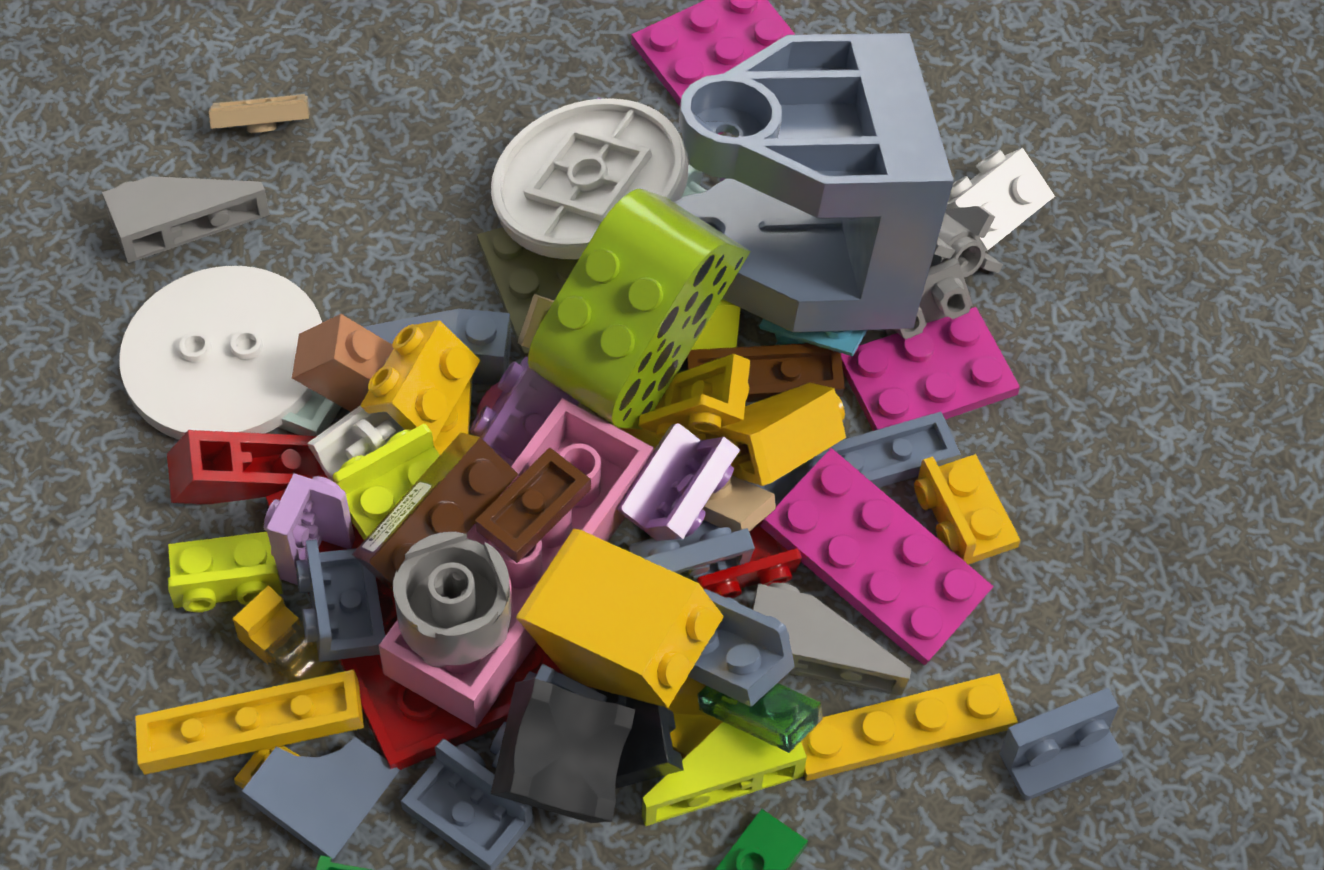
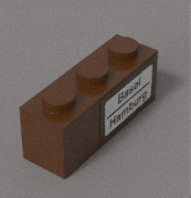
(442, 500)

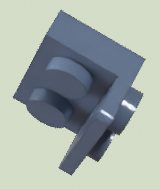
(701, 553)
(744, 653)
(1062, 745)

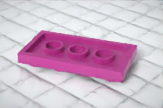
(877, 556)

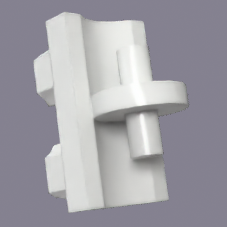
(351, 437)

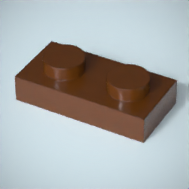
(533, 504)

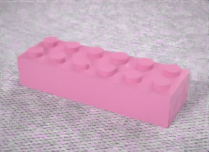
(613, 464)

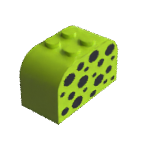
(634, 306)

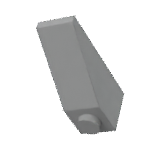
(173, 211)
(827, 644)

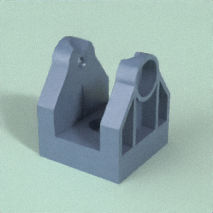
(826, 181)

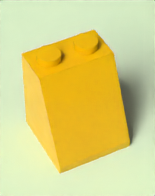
(619, 620)

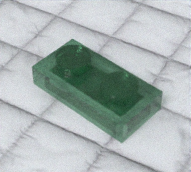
(778, 717)

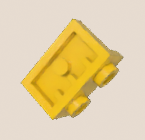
(966, 508)

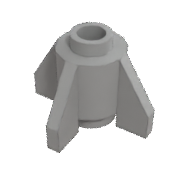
(961, 239)

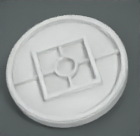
(576, 165)
(217, 352)

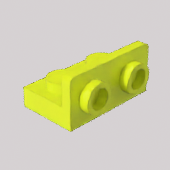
(384, 476)
(221, 571)

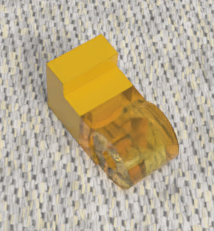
(279, 638)

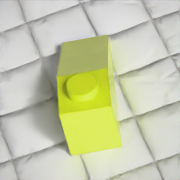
(719, 770)

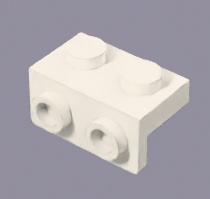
(1005, 187)

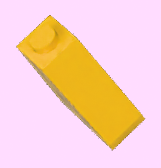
(784, 432)

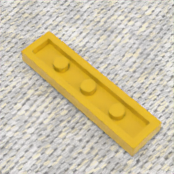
(248, 722)
(907, 726)

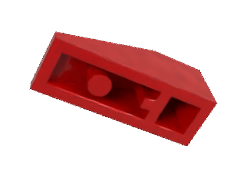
(236, 465)

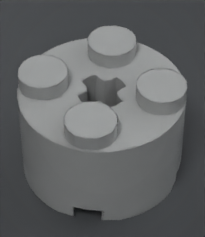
(452, 599)

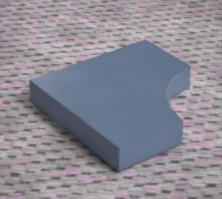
(320, 796)

